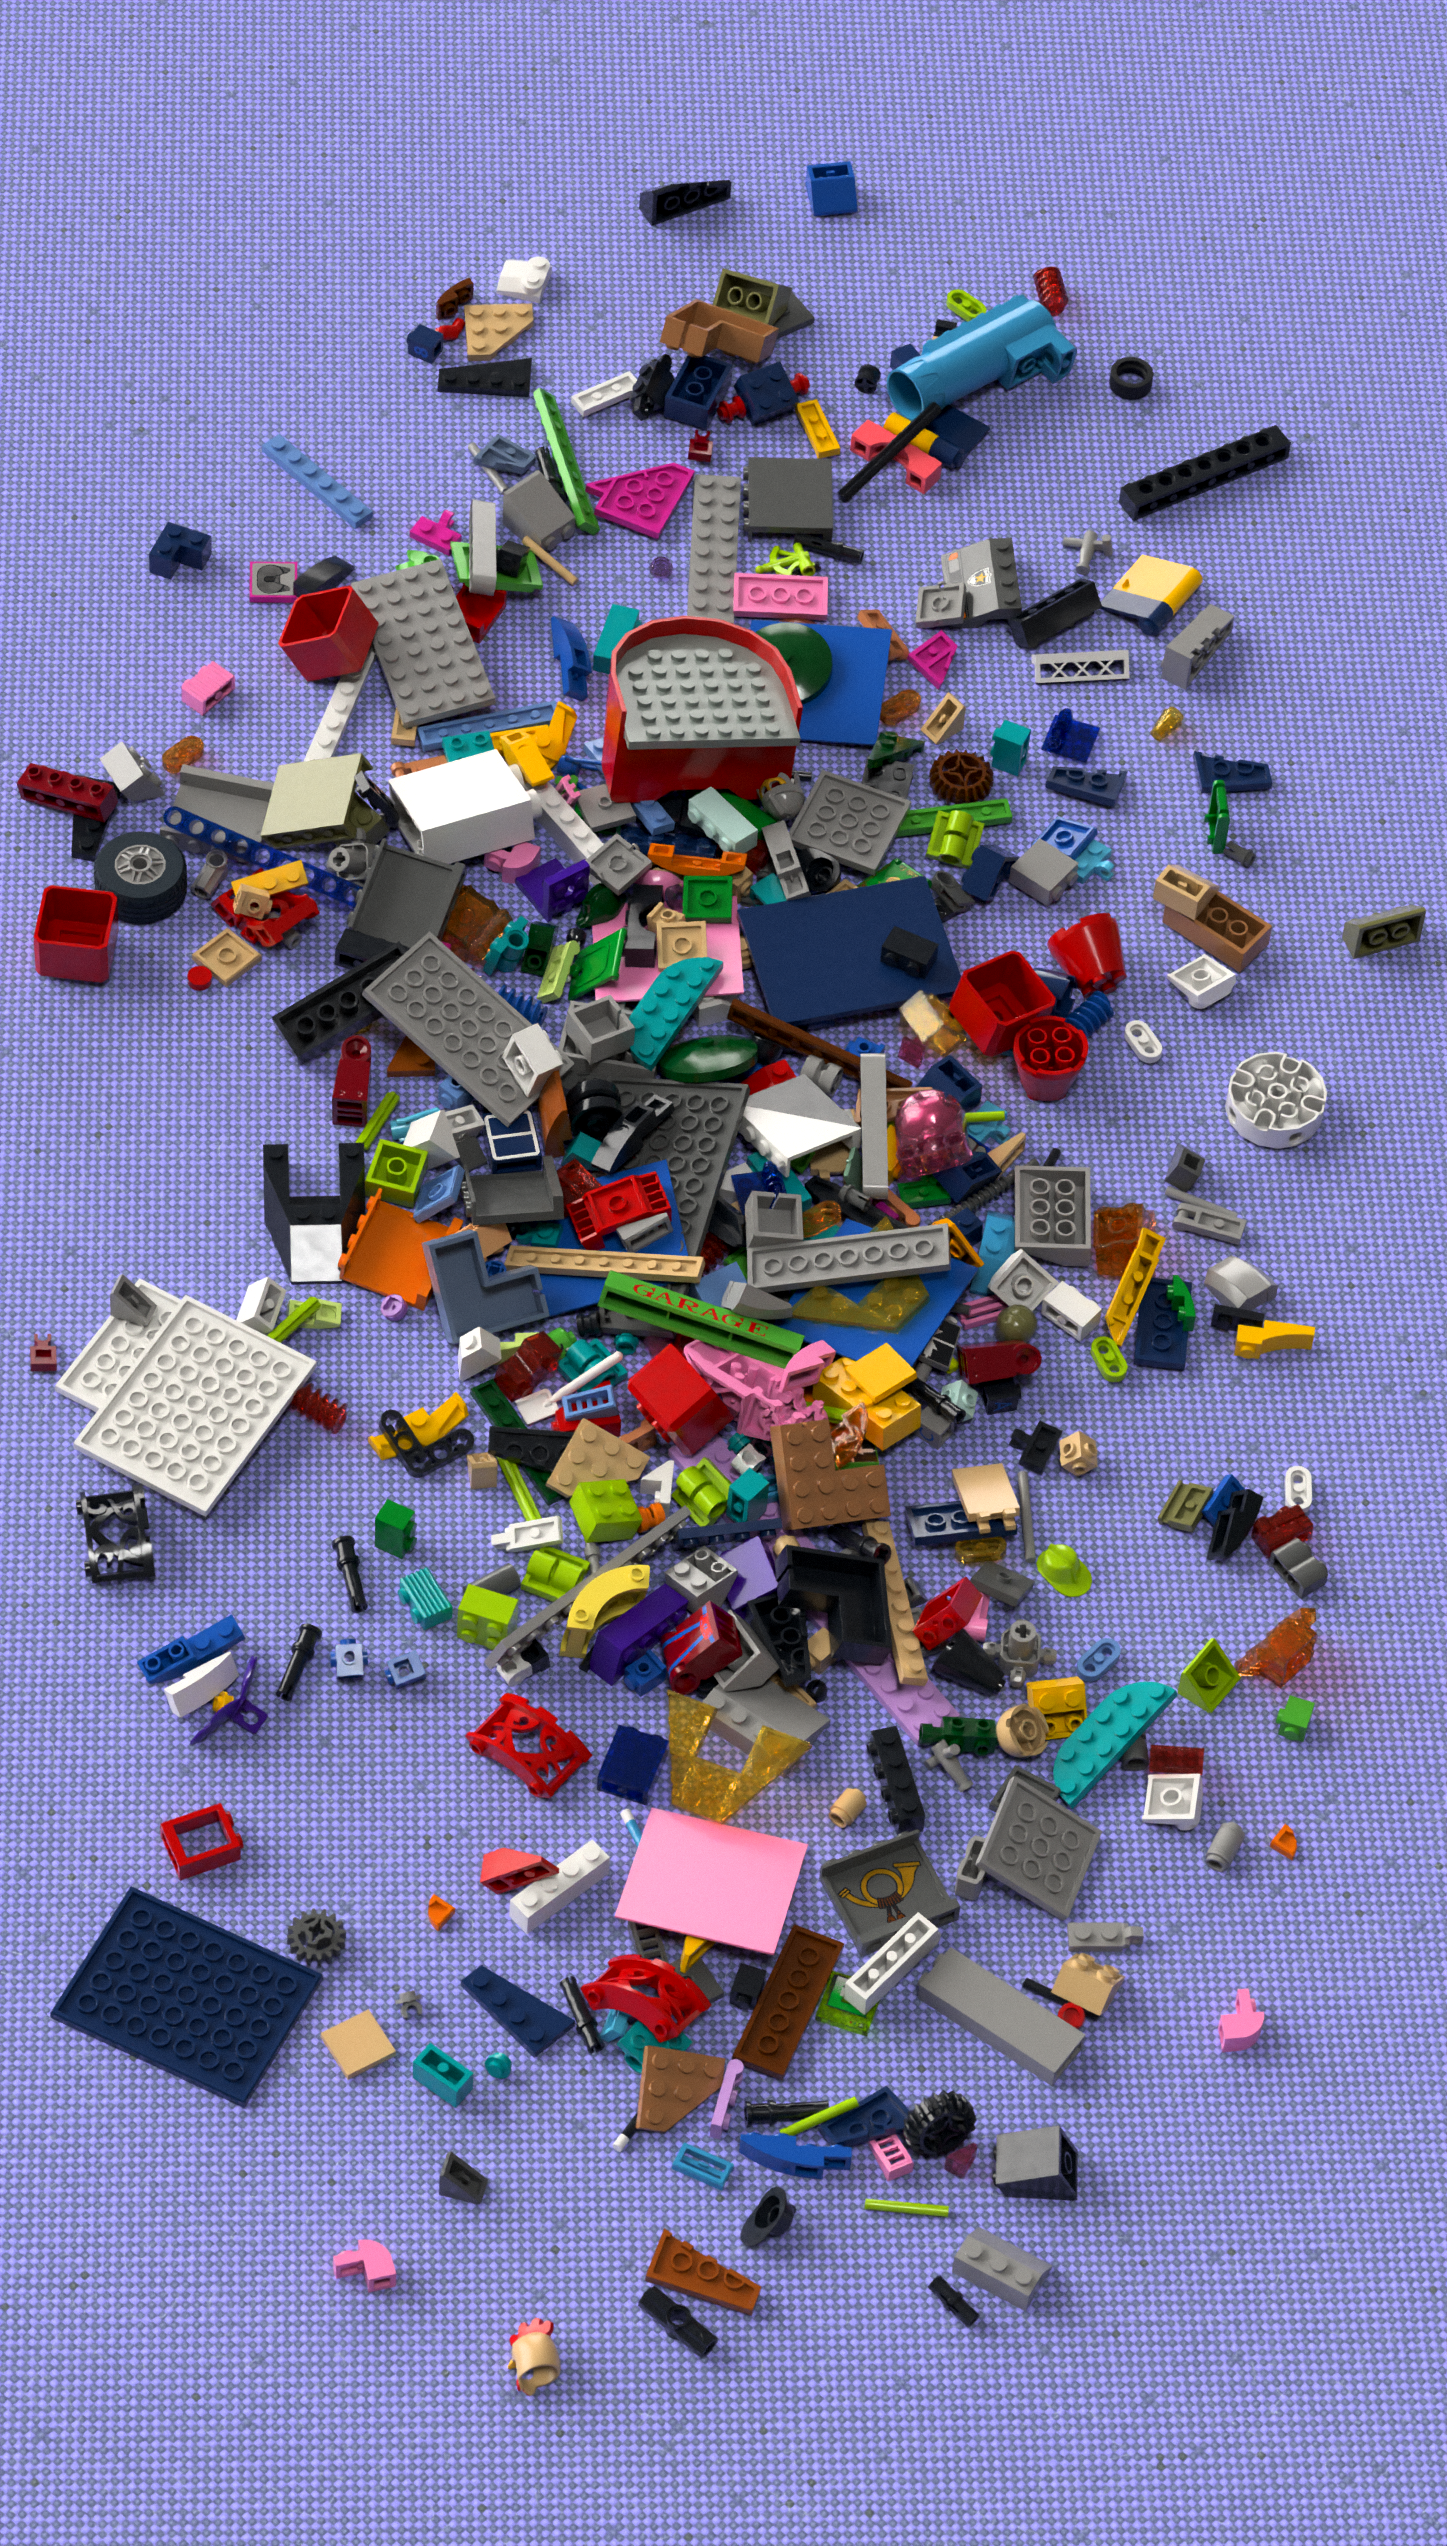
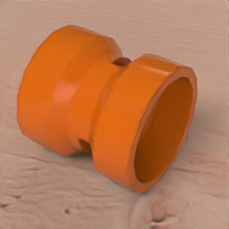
(651, 1516)

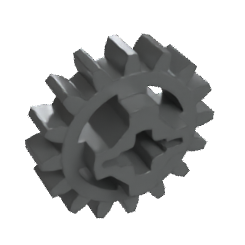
(308, 1929)

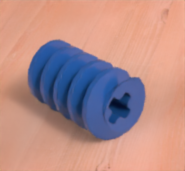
(531, 1012)
(1091, 1013)

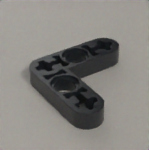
(420, 1453)

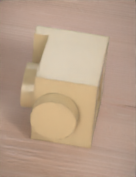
(247, 895)
(662, 915)

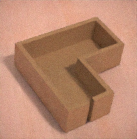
(703, 327)
(810, 1486)

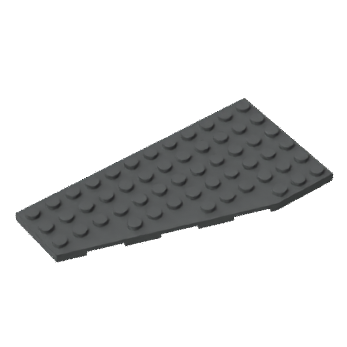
(697, 1149)

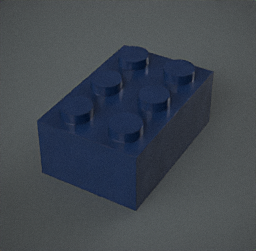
(698, 390)

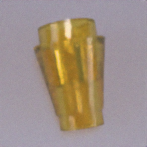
(1167, 722)

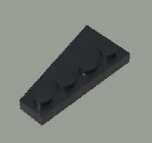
(494, 378)
(89, 833)
(528, 1446)

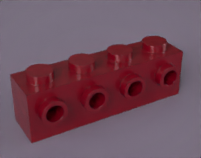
(67, 792)

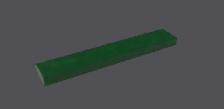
(502, 1414)

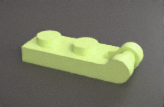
(557, 971)

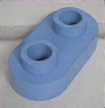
(1096, 1661)

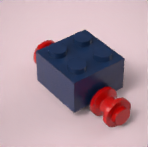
(764, 395)

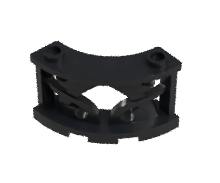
(102, 1508)

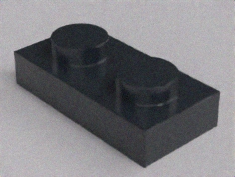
(1229, 1318)

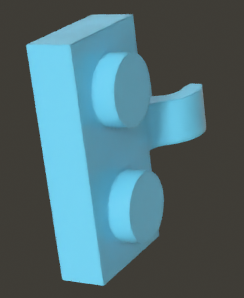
(1094, 861)
(984, 1130)
(615, 2024)

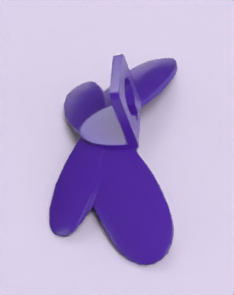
(233, 1709)

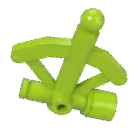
(798, 559)

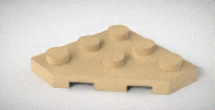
(494, 327)
(595, 1457)

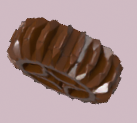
(961, 777)

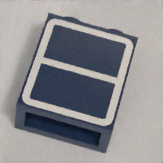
(513, 1147)

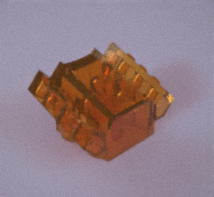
(474, 925)
(1118, 1235)
(1283, 1651)

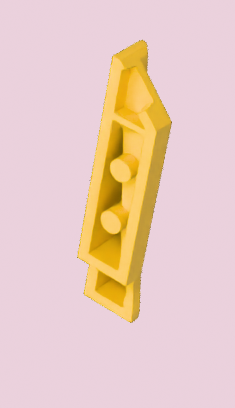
(1133, 1284)

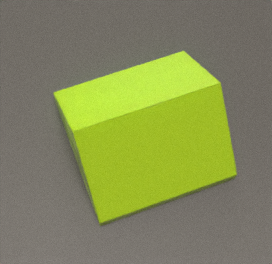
(1208, 1677)

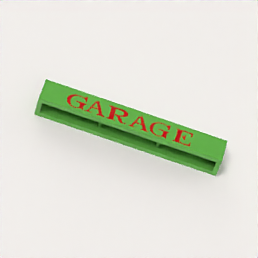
(699, 1320)

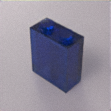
(633, 1764)

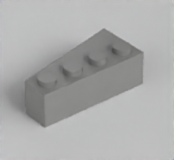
(1195, 646)

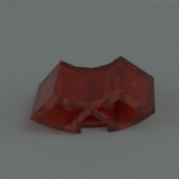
(528, 1366)

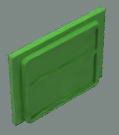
(526, 582)

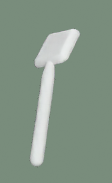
(542, 1403)

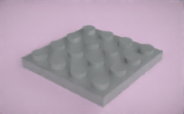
(849, 821)
(1038, 1848)

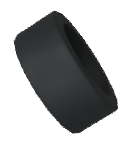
(1129, 390)

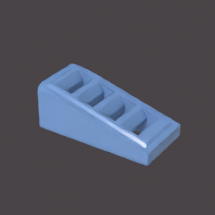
(601, 1410)

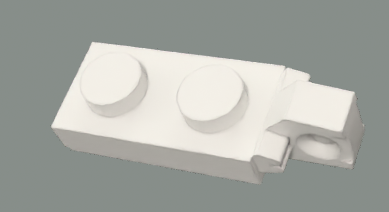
(530, 1535)

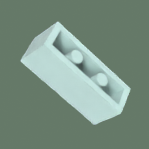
(722, 822)

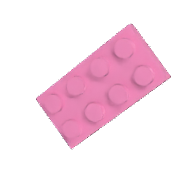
(780, 596)

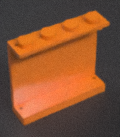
(390, 1254)

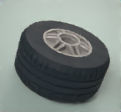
(143, 874)

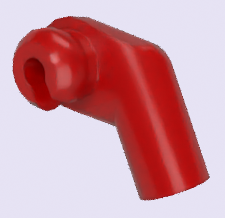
(451, 332)

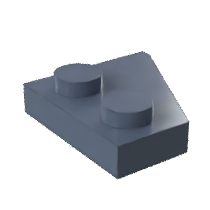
(505, 456)

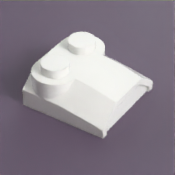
(525, 279)
(1203, 981)
(1022, 1281)
(1174, 1800)

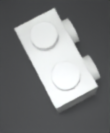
(262, 1305)
(1071, 1311)

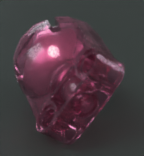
(931, 1133)

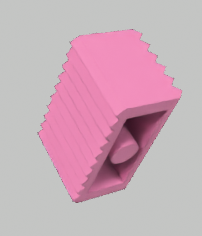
(207, 687)

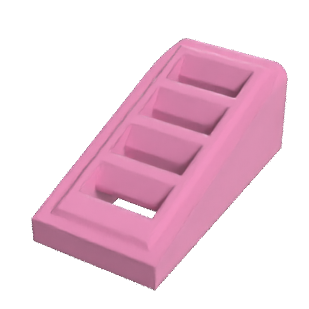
(895, 2170)

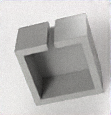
(600, 1029)
(773, 1225)

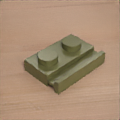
(1185, 1506)

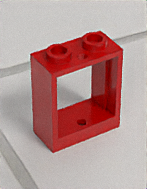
(946, 1617)
(207, 1860)

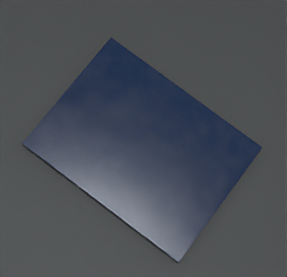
(824, 951)
(187, 1996)

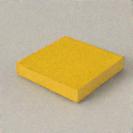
(881, 1373)

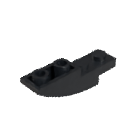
(627, 1133)

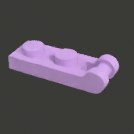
(727, 2098)

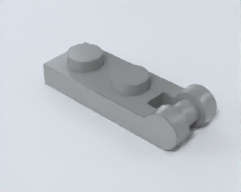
(1209, 1223)

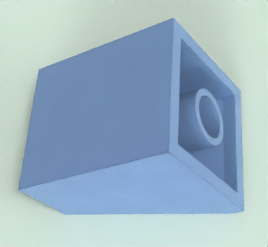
(714, 1284)

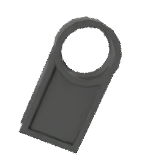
(951, 892)

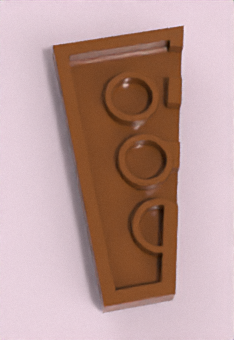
(692, 2273)

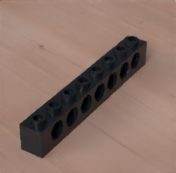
(1204, 472)

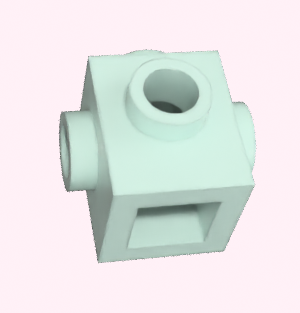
(962, 1396)

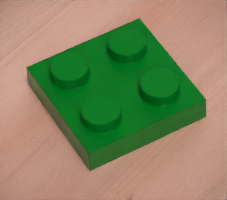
(708, 898)

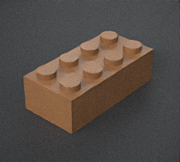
(1223, 930)

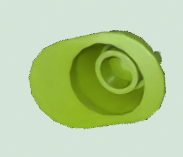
(1064, 1570)

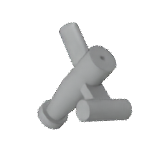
(1088, 546)
(946, 1756)

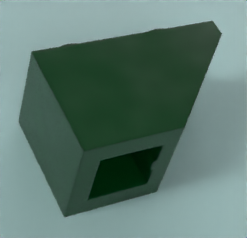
(540, 946)

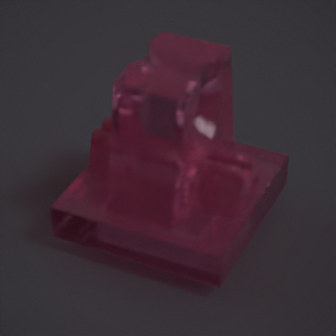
(912, 1051)
(656, 1344)

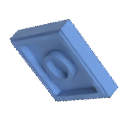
(438, 1193)

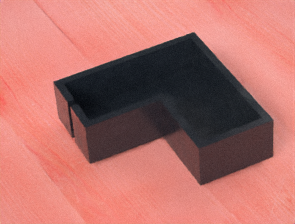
(846, 1589)

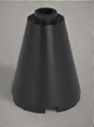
(969, 1664)

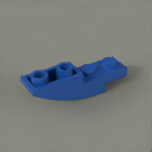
(574, 657)
(188, 1654)
(782, 2155)

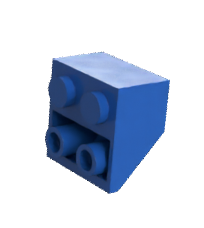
(831, 188)

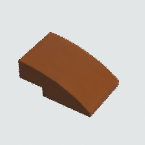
(553, 1116)

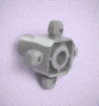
(352, 859)
(1020, 1652)

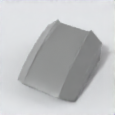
(1240, 1284)
(754, 1302)

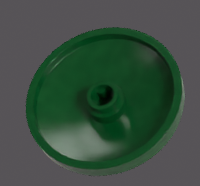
(805, 654)
(708, 1058)

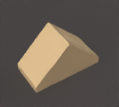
(945, 720)
(482, 1470)

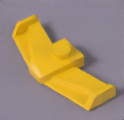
(554, 741)
(424, 1426)

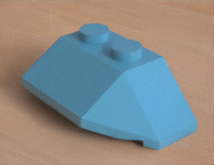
(995, 1248)

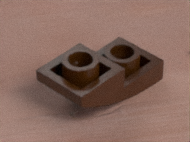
(457, 294)

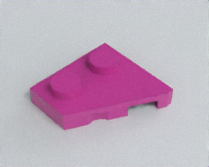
(934, 658)

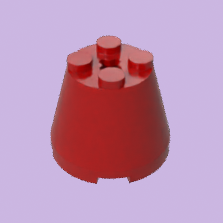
(1091, 953)
(1049, 1057)

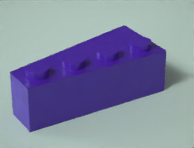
(636, 1632)

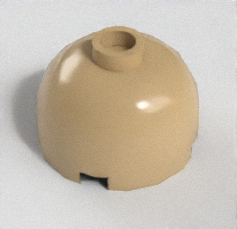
(1022, 1731)

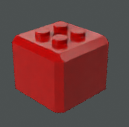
(328, 633)
(76, 933)
(999, 1001)
(678, 1401)

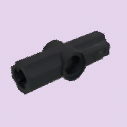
(666, 2310)

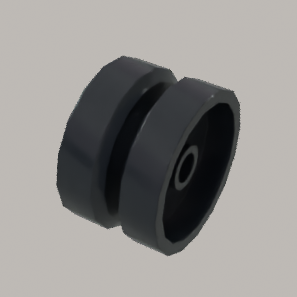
(593, 1108)

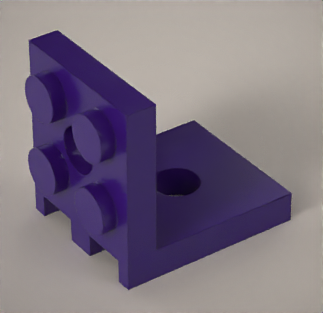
(555, 888)

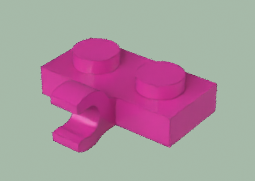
(436, 534)

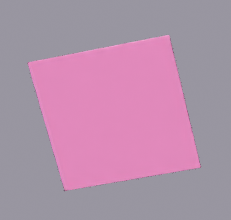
(722, 944)
(712, 1881)

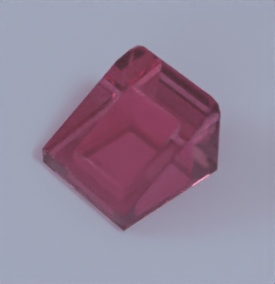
(961, 2160)

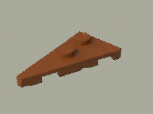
(411, 1061)

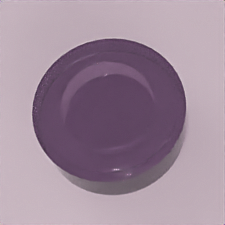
(674, 897)

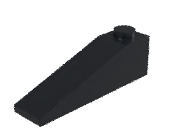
(680, 199)
(784, 1635)

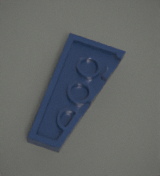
(722, 1533)
(518, 2012)

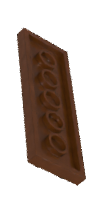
(788, 2002)

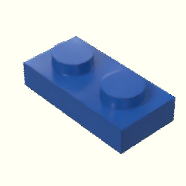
(1220, 1499)

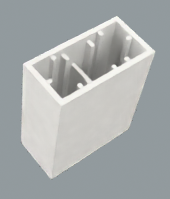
(465, 807)

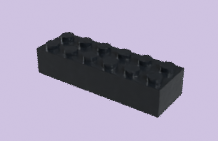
(334, 1009)

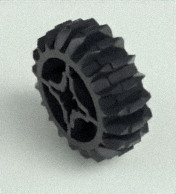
(939, 2124)

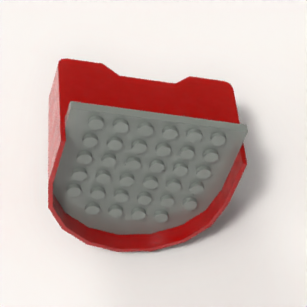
(697, 710)

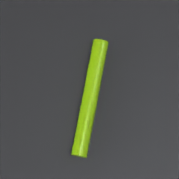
(821, 2117)
(906, 2207)

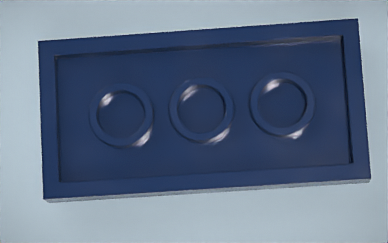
(683, 844)
(1159, 1333)
(948, 1523)

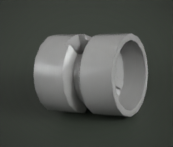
(824, 1075)

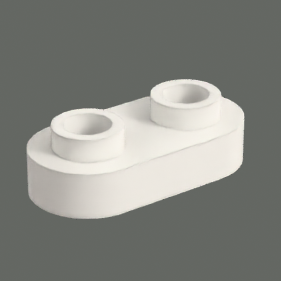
(1146, 1045)
(1298, 1492)

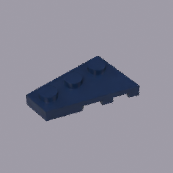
(1091, 786)

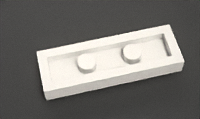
(604, 394)

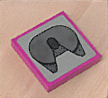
(272, 582)

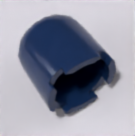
(1061, 987)

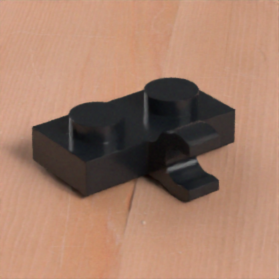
(1037, 1447)

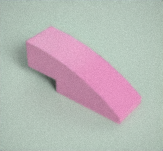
(806, 1366)

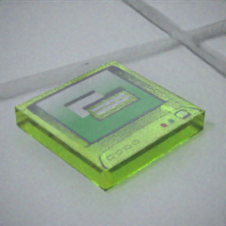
(839, 2012)

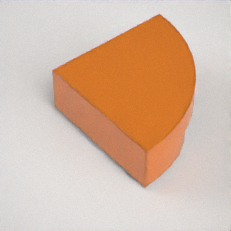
(1285, 1842)
(439, 1912)

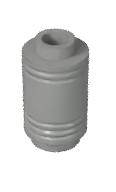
(1224, 1846)

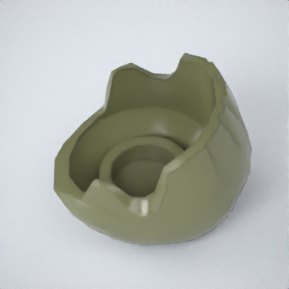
(1016, 1323)

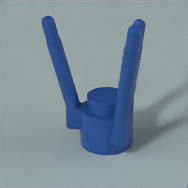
(573, 765)

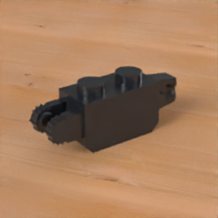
(652, 387)

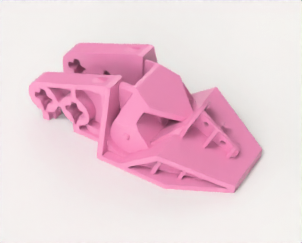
(751, 1390)

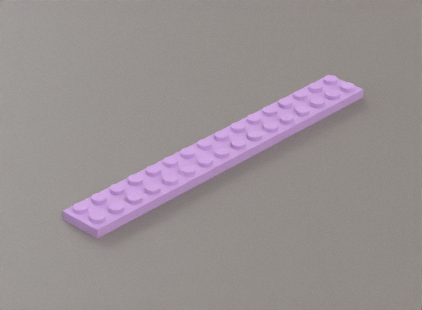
(905, 1703)

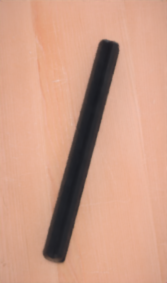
(889, 451)

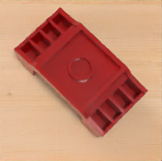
(617, 1205)

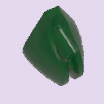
(600, 906)

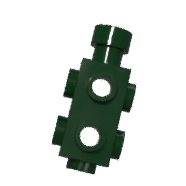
(967, 1733)

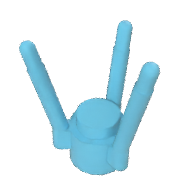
(400, 1126)

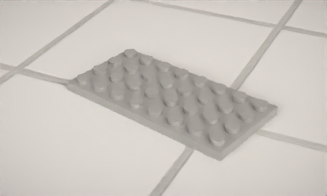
(424, 644)
(456, 1023)

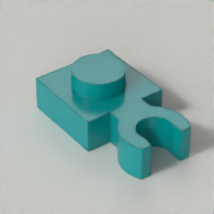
(543, 1235)

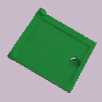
(599, 964)

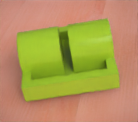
(954, 838)
(703, 1492)
(553, 1573)

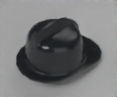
(819, 869)
(767, 1049)
(769, 2219)

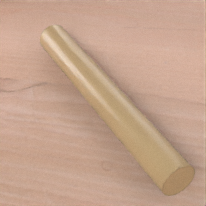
(550, 561)

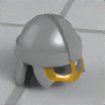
(784, 800)

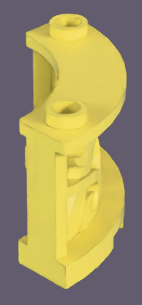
(602, 1602)

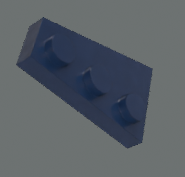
(1237, 775)
(875, 2118)

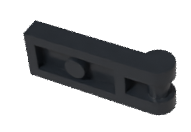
(376, 798)

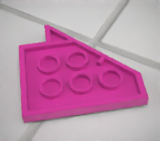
(642, 498)

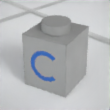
(934, 1428)

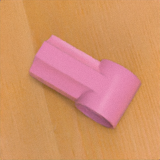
(978, 1623)

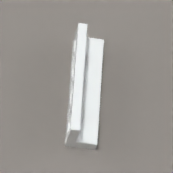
(1086, 657)

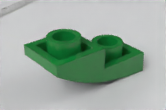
(1181, 1301)

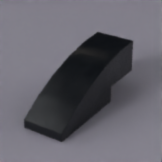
(322, 576)
(1234, 1523)

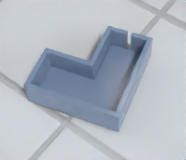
(472, 1298)

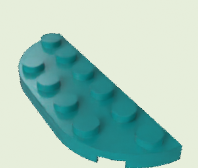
(669, 1006)
(1107, 1736)

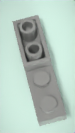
(786, 861)

